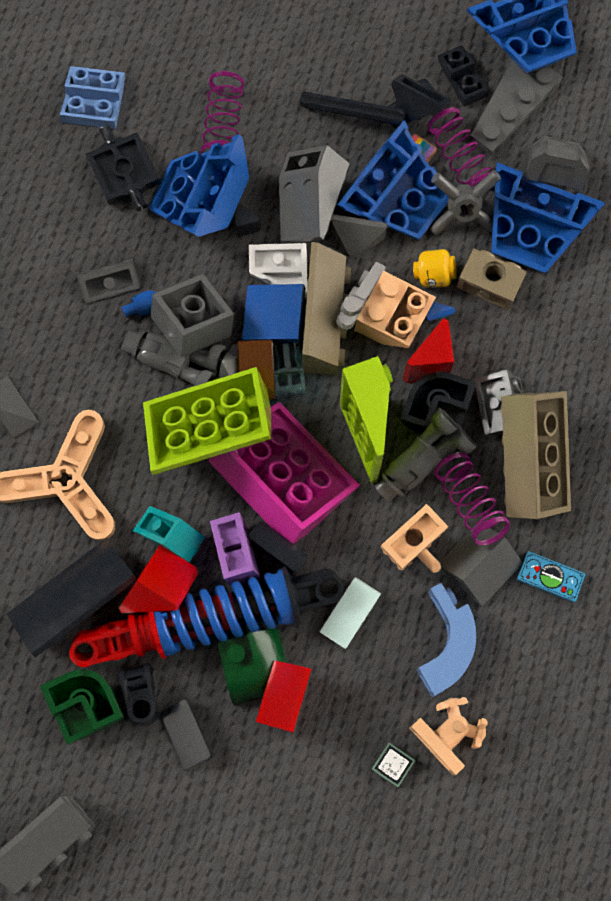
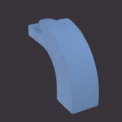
(460, 643)

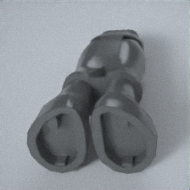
(158, 353)
(422, 457)

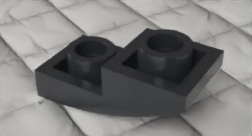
(461, 73)

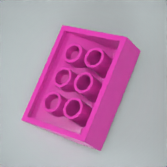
(287, 478)

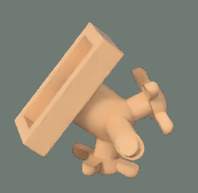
(414, 540)
(450, 734)

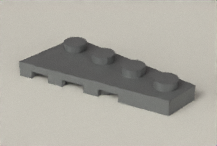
(512, 103)

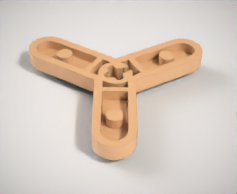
(74, 460)

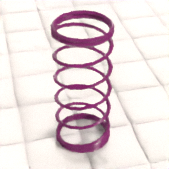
(220, 88)
(472, 181)
(488, 523)

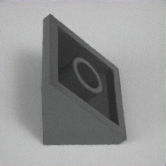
(481, 568)

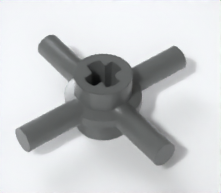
(464, 202)

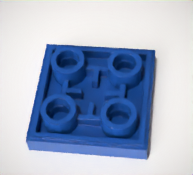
(274, 313)

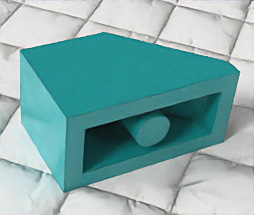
(169, 532)

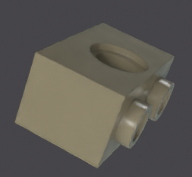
(500, 292)

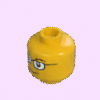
(435, 268)

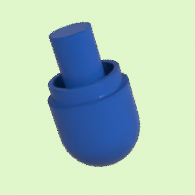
(140, 304)

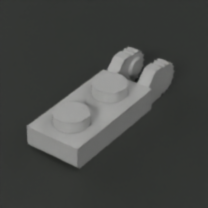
(358, 297)

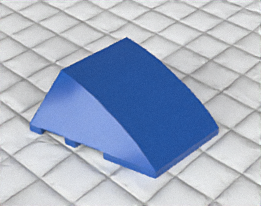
(528, 30)
(397, 187)
(203, 188)
(536, 219)

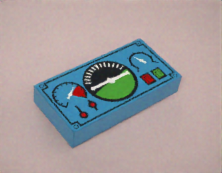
(551, 577)

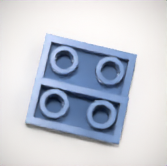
(92, 97)

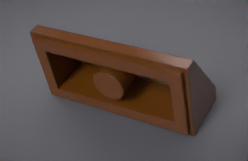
(258, 355)

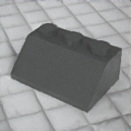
(43, 844)

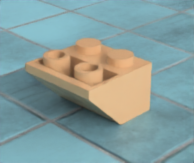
(393, 312)

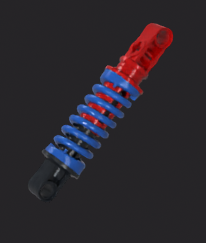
(209, 616)

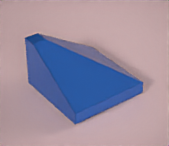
(438, 311)

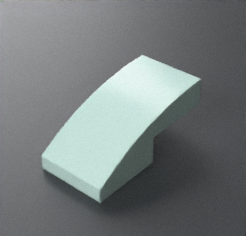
(350, 612)

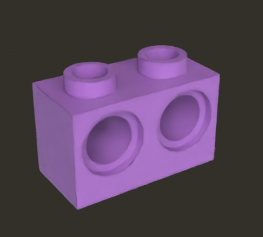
(234, 549)

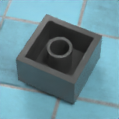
(191, 315)

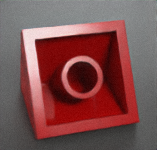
(432, 355)
(160, 584)
(283, 696)

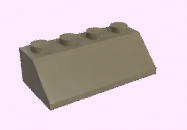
(324, 303)
(536, 454)

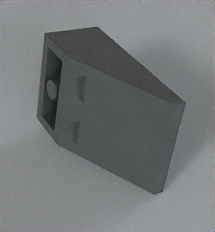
(309, 193)

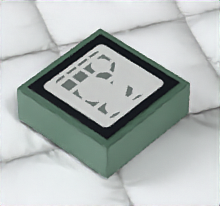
(393, 764)

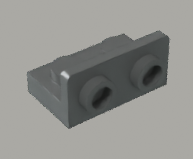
(489, 396)

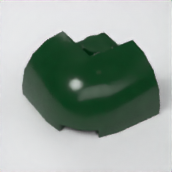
(249, 663)
(81, 704)

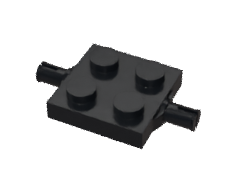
(123, 168)

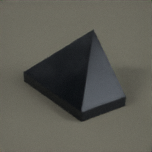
(416, 98)

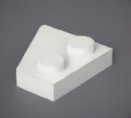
(279, 263)

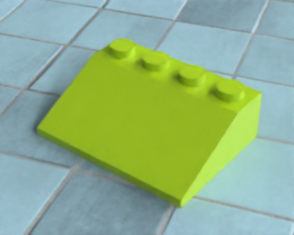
(365, 409)
(207, 420)

